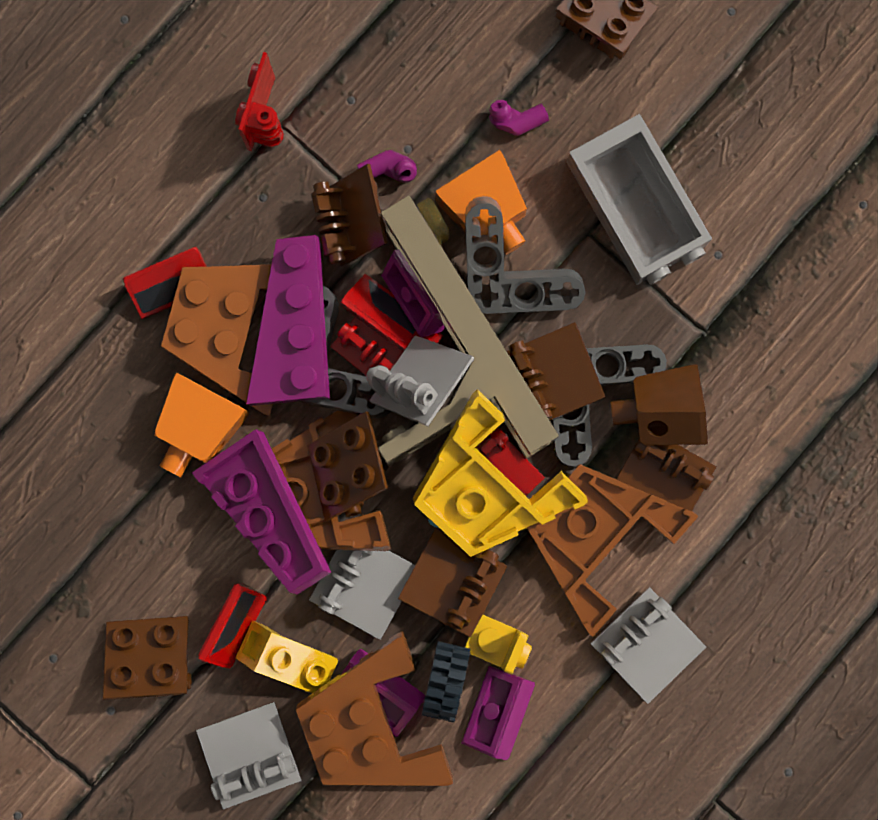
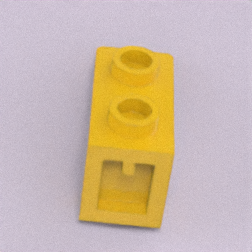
(499, 644)
(285, 659)

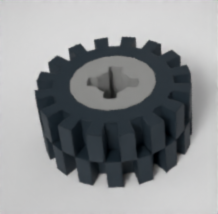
(446, 682)

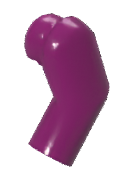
(516, 122)
(392, 165)

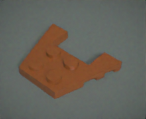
(213, 321)
(359, 533)
(585, 536)
(352, 733)

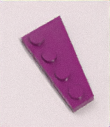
(292, 333)
(258, 498)

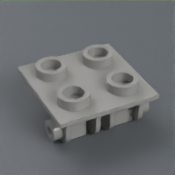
(418, 380)
(363, 588)
(648, 645)
(248, 755)

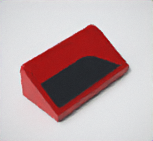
(156, 285)
(379, 311)
(232, 625)

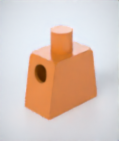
(488, 179)
(195, 424)

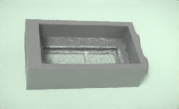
(639, 201)

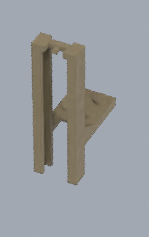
(492, 368)

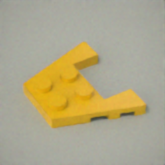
(473, 498)

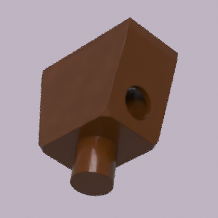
(666, 408)

